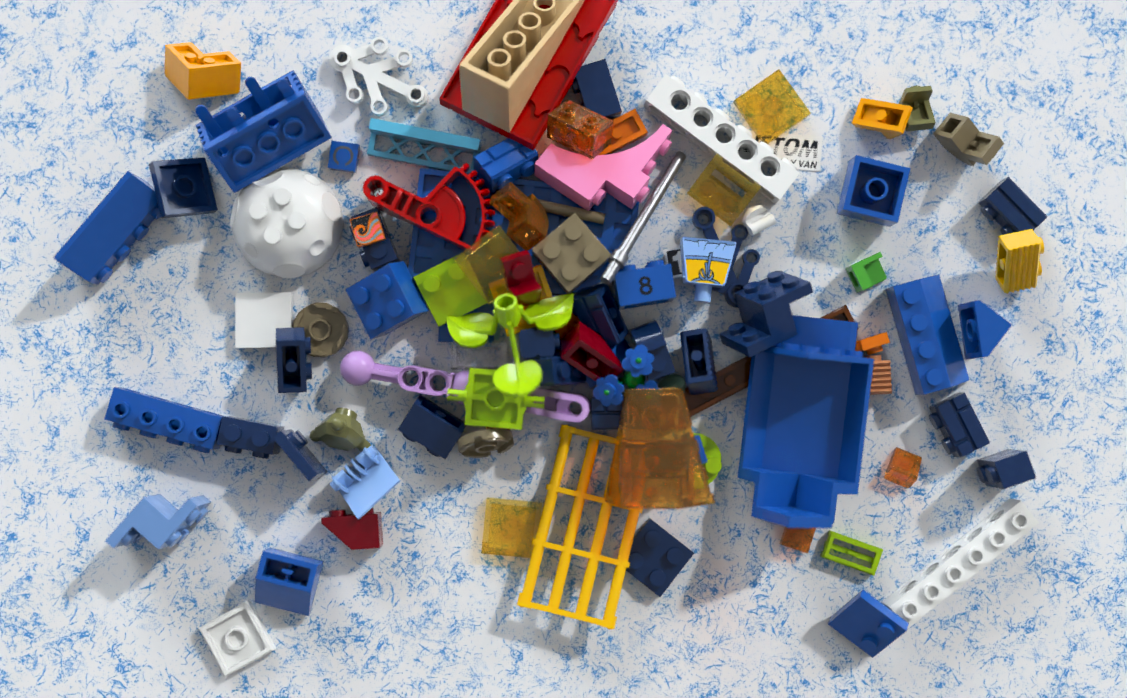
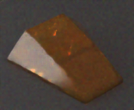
(656, 454)

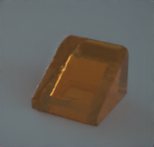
(903, 468)

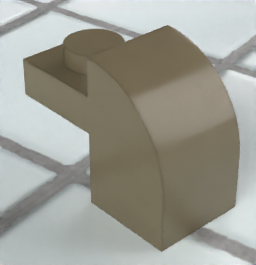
(965, 141)

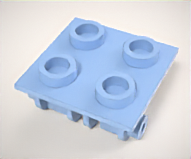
(365, 481)

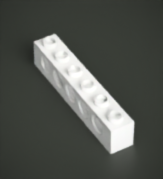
(705, 137)
(961, 561)

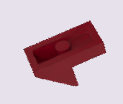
(520, 278)

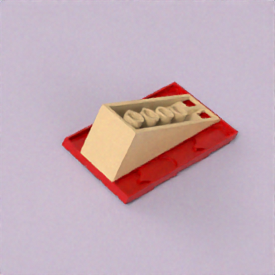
(524, 63)

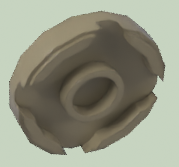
(324, 326)
(482, 442)

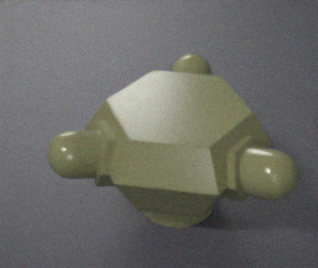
(341, 431)

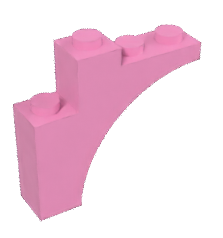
(618, 174)

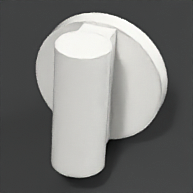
(757, 219)

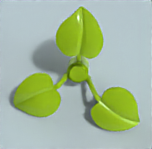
(474, 330)

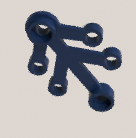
(732, 281)

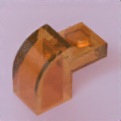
(525, 214)

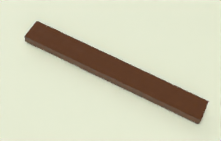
(736, 375)

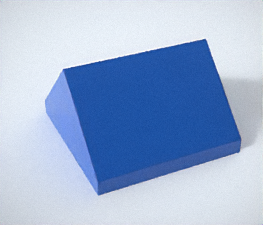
(980, 329)

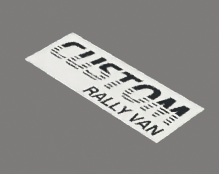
(801, 150)

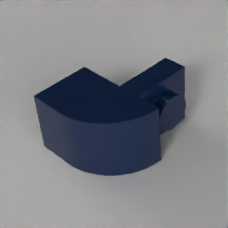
(652, 337)

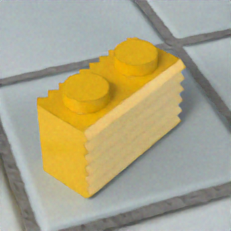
(1018, 260)

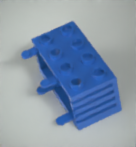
(274, 130)

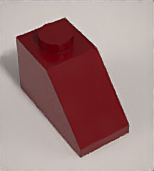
(589, 353)

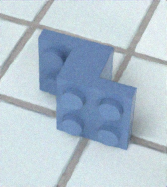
(159, 522)

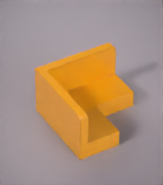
(201, 74)

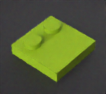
(448, 291)

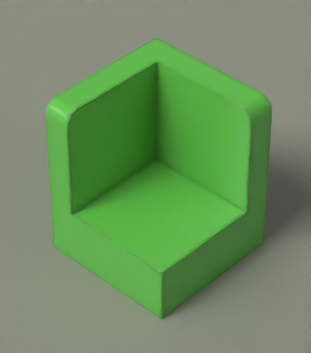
(866, 272)

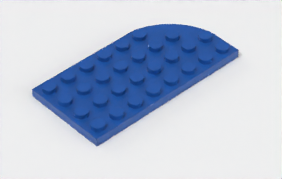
(431, 250)

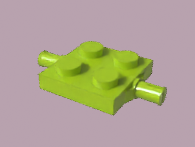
(490, 407)

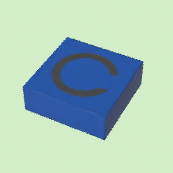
(343, 156)

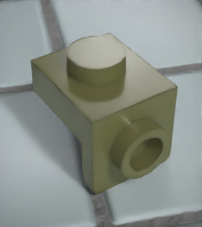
(921, 115)

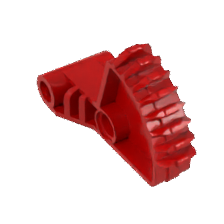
(441, 200)

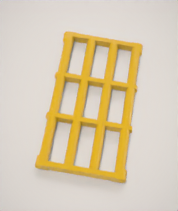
(594, 556)

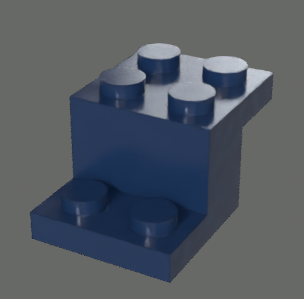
(765, 313)

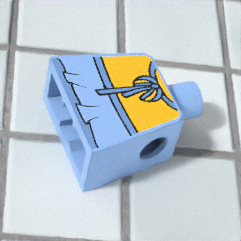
(705, 264)

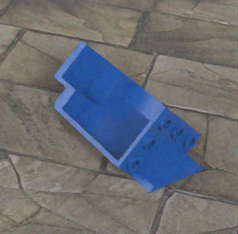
(806, 423)

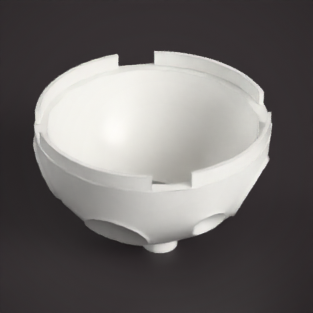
(287, 223)

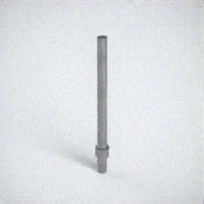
(620, 256)

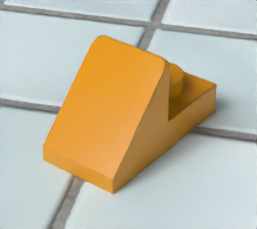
(882, 117)

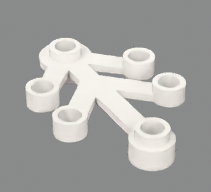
(374, 74)

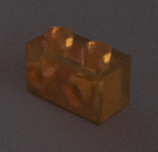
(579, 129)

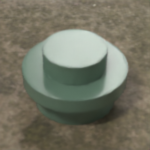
(673, 381)

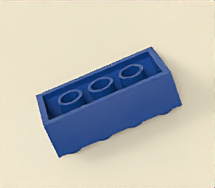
(111, 230)
(927, 335)

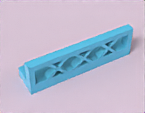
(420, 136)

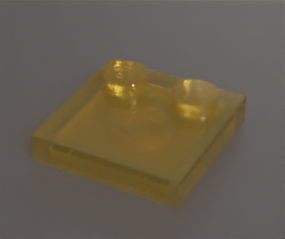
(772, 107)
(483, 264)
(510, 527)

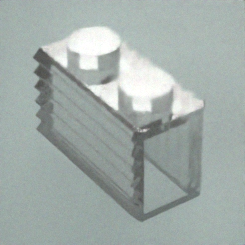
(485, 357)

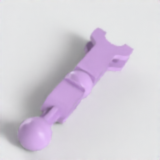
(360, 368)

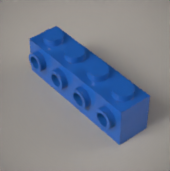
(164, 417)

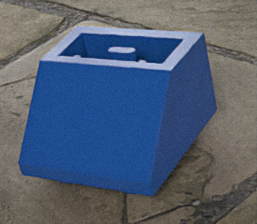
(287, 581)

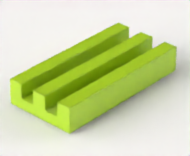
(828, 545)

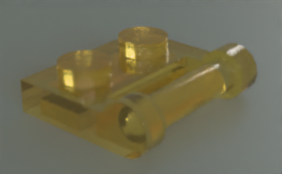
(719, 197)

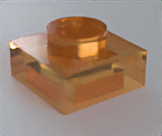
(798, 538)

